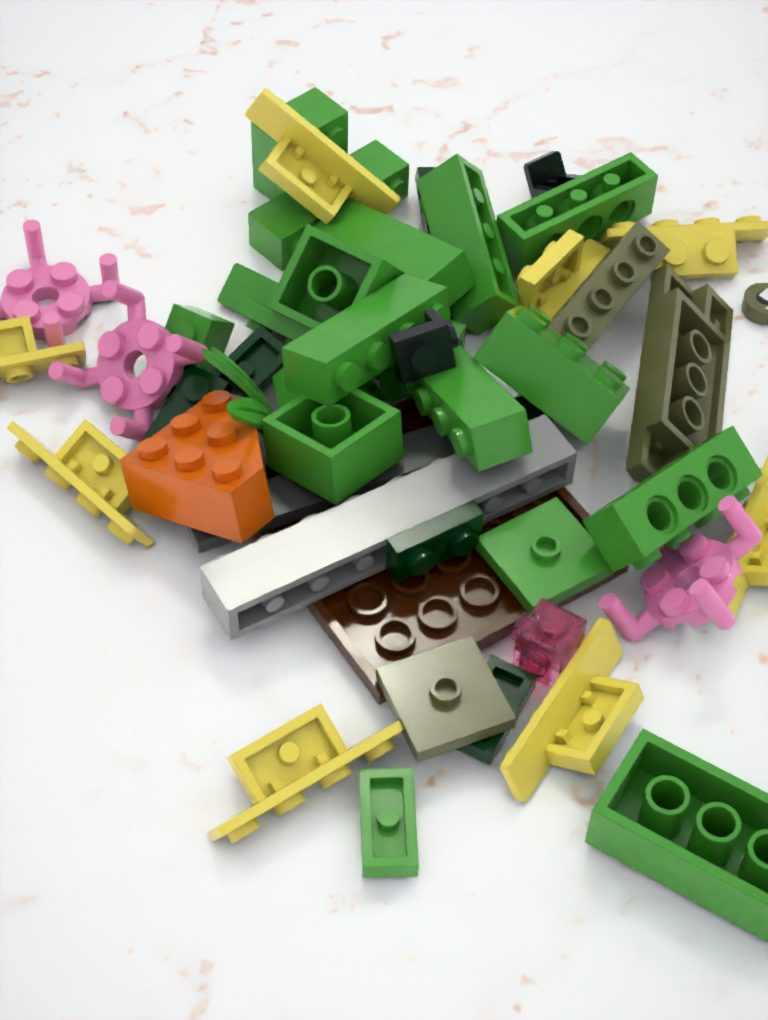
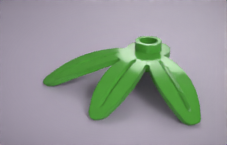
(244, 409)

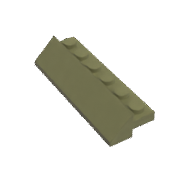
(679, 373)

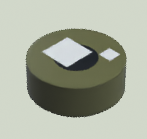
(756, 303)

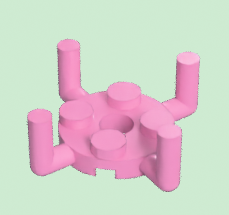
(52, 282)
(118, 352)
(697, 562)

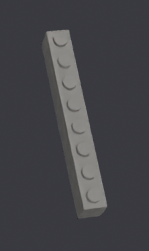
(350, 540)

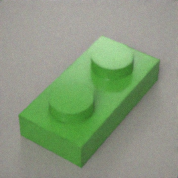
(388, 823)

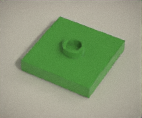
(543, 555)

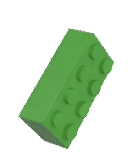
(688, 830)

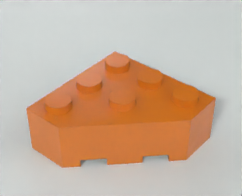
(202, 472)

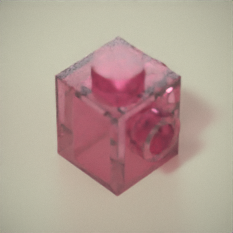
(547, 640)

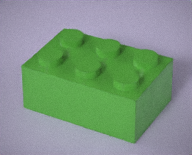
(553, 371)

